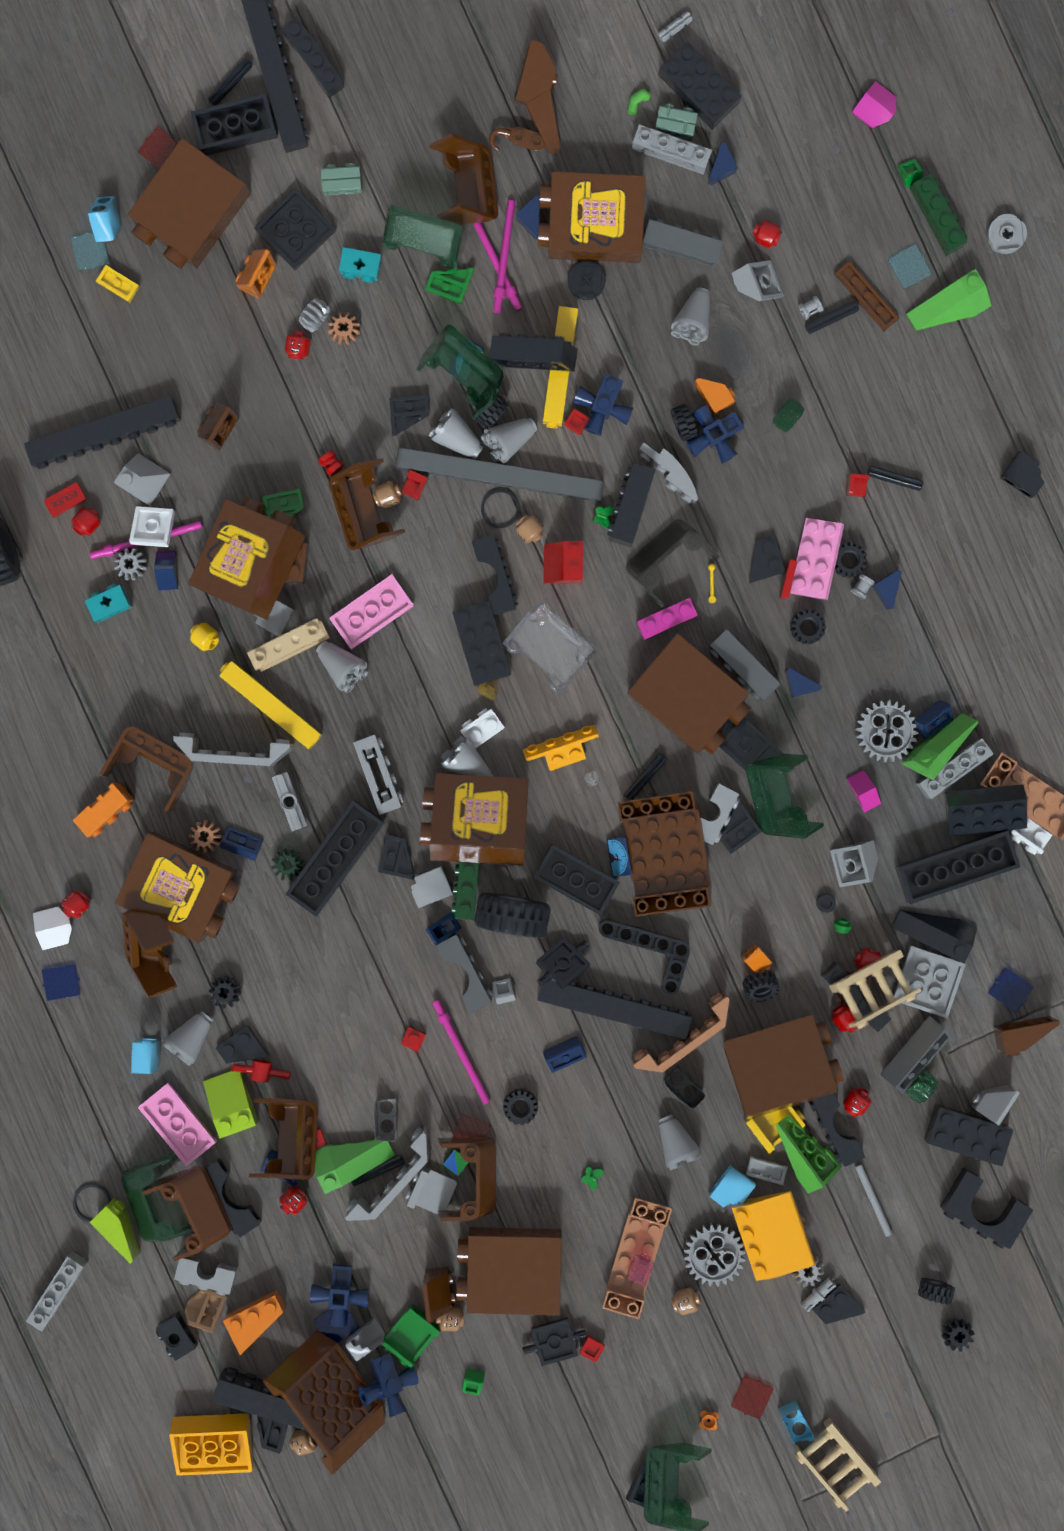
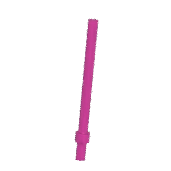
(510, 290)
(499, 291)
(110, 550)
(444, 1019)

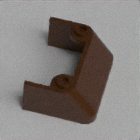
(473, 178)
(357, 508)
(135, 742)
(143, 944)
(296, 1139)
(483, 1152)
(200, 1206)

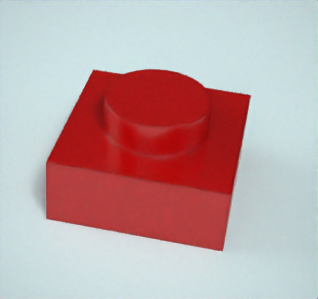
(576, 422)
(413, 1039)
(592, 1349)

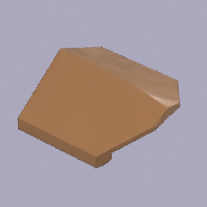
(205, 1310)

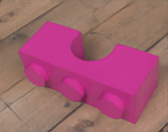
(666, 619)

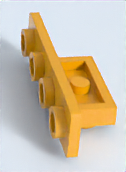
(563, 749)

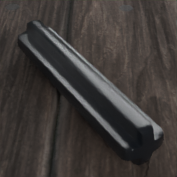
(229, 82)
(832, 317)
(895, 478)
(646, 775)
(386, 1166)

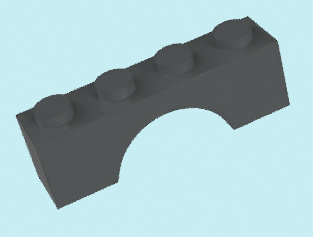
(454, 951)

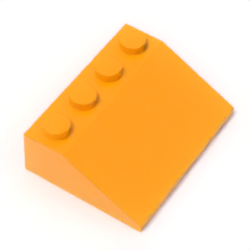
(773, 1235)
(211, 1444)

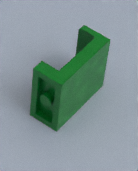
(410, 1336)

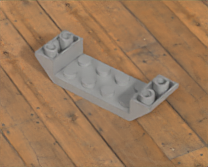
(190, 747)
(362, 1210)

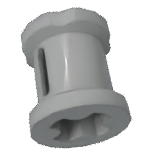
(810, 307)
(862, 586)

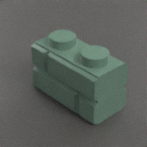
(676, 121)
(341, 179)

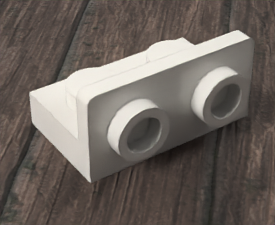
(482, 728)
(1033, 837)

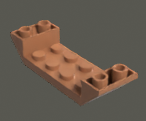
(1044, 803)
(645, 1061)
(640, 1235)

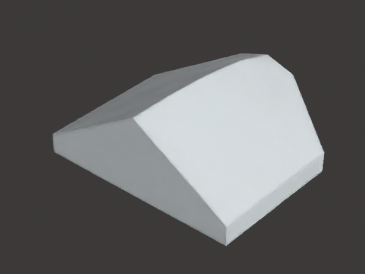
(52, 927)

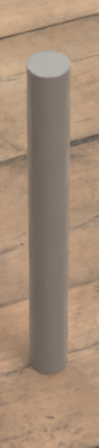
(873, 1200)

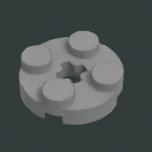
(998, 241)

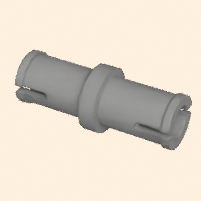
(818, 1294)

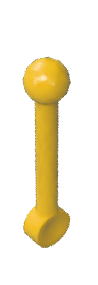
(712, 599)

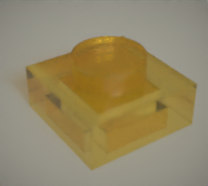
(487, 691)

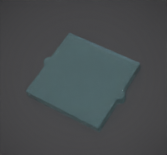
(89, 252)
(909, 267)

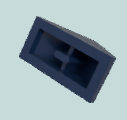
(724, 165)
(529, 217)
(166, 570)
(887, 589)
(800, 684)
(443, 928)

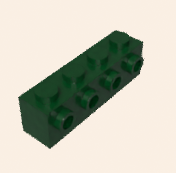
(938, 214)
(465, 890)

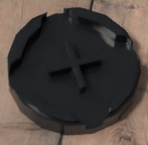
(586, 280)

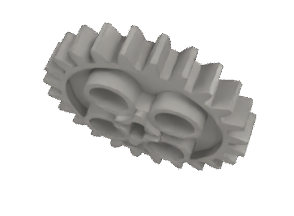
(903, 732)
(700, 1263)

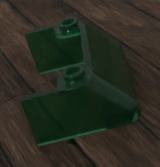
(424, 235)
(467, 365)
(773, 799)
(134, 1182)
(661, 1486)

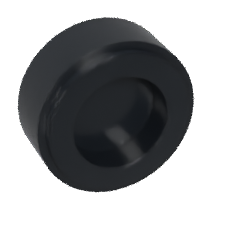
(825, 903)

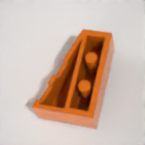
(104, 810)
(253, 1319)

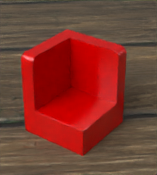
(414, 485)
(856, 485)

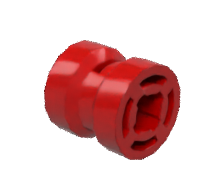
(331, 463)

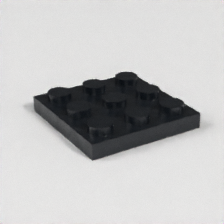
(295, 229)

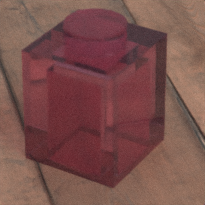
(640, 1269)

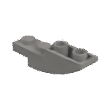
(677, 476)

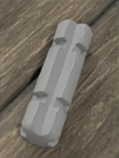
(675, 26)

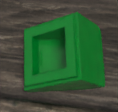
(910, 172)
(473, 1382)

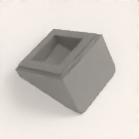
(503, 991)

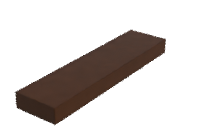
(866, 295)

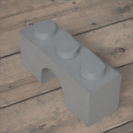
(725, 801)
(189, 1272)

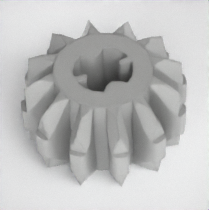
(314, 315)
(124, 566)
(811, 1276)

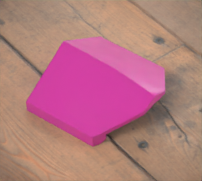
(876, 106)

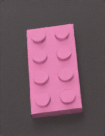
(817, 558)
(371, 612)
(177, 1124)

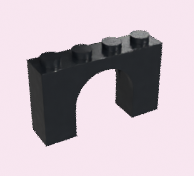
(1003, 1229)

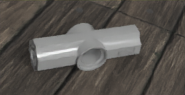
(284, 789)

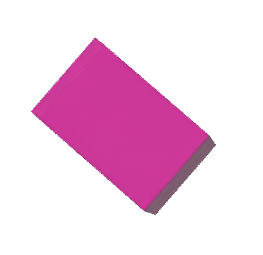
(864, 790)

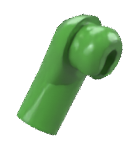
(636, 98)

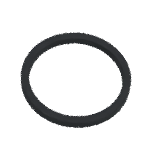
(499, 491)
(82, 1188)

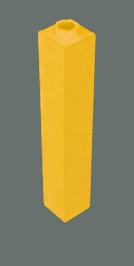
(559, 379)
(270, 704)

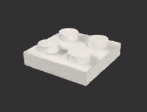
(152, 526)

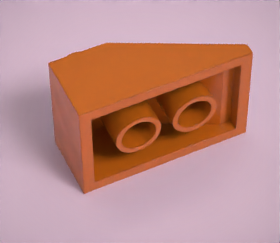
(256, 273)

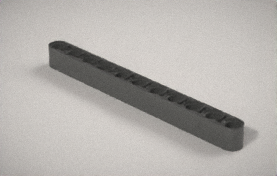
(499, 475)

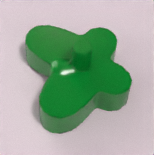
(602, 515)
(591, 1176)

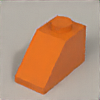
(715, 395)
(756, 959)

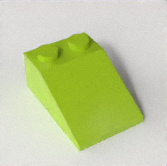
(230, 1103)
(117, 1229)

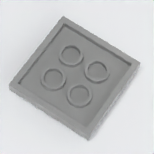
(935, 976)

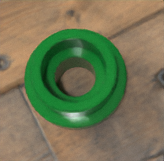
(842, 925)

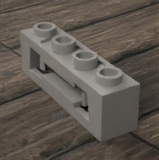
(671, 149)
(956, 768)
(389, 779)
(56, 1291)

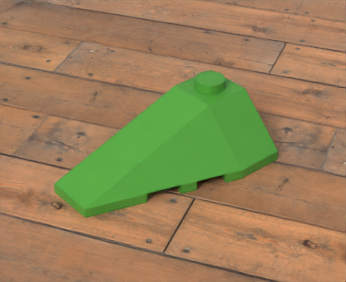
(958, 301)
(934, 753)
(810, 1161)
(343, 1163)

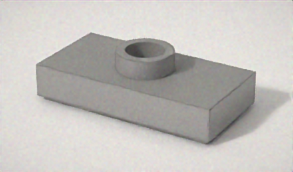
(766, 1170)

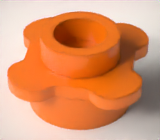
(712, 1425)

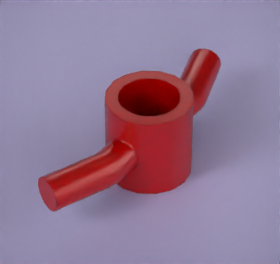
(261, 1071)

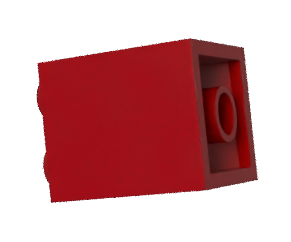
(563, 563)

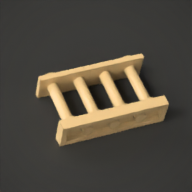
(288, 645)
(859, 977)
(843, 1446)

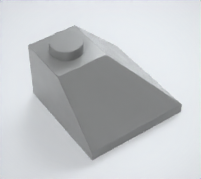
(758, 281)
(142, 478)
(855, 863)
(995, 1102)

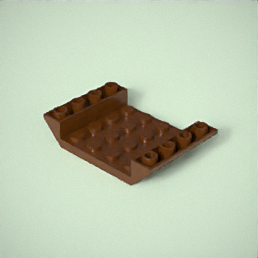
(666, 853)
(325, 1397)

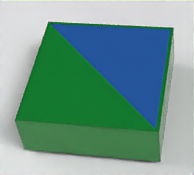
(455, 1162)

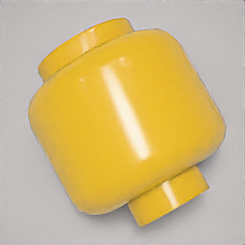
(204, 636)

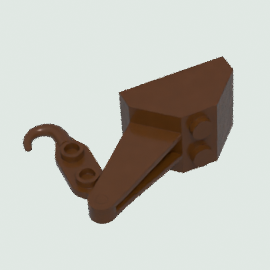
(534, 91)

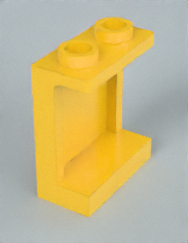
(765, 1126)

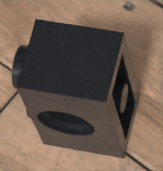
(176, 1325)

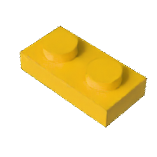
(117, 283)

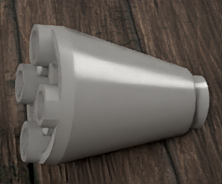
(693, 318)
(456, 434)
(508, 438)
(341, 665)
(464, 759)
(189, 1038)
(677, 1143)

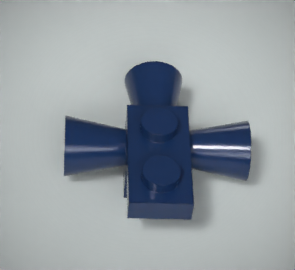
(603, 404)
(715, 434)
(339, 1295)
(388, 1384)

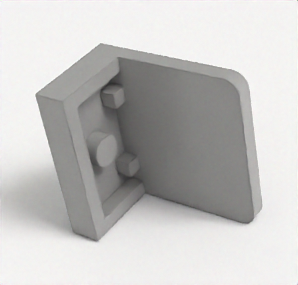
(431, 1190)

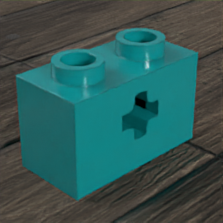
(352, 258)
(119, 603)

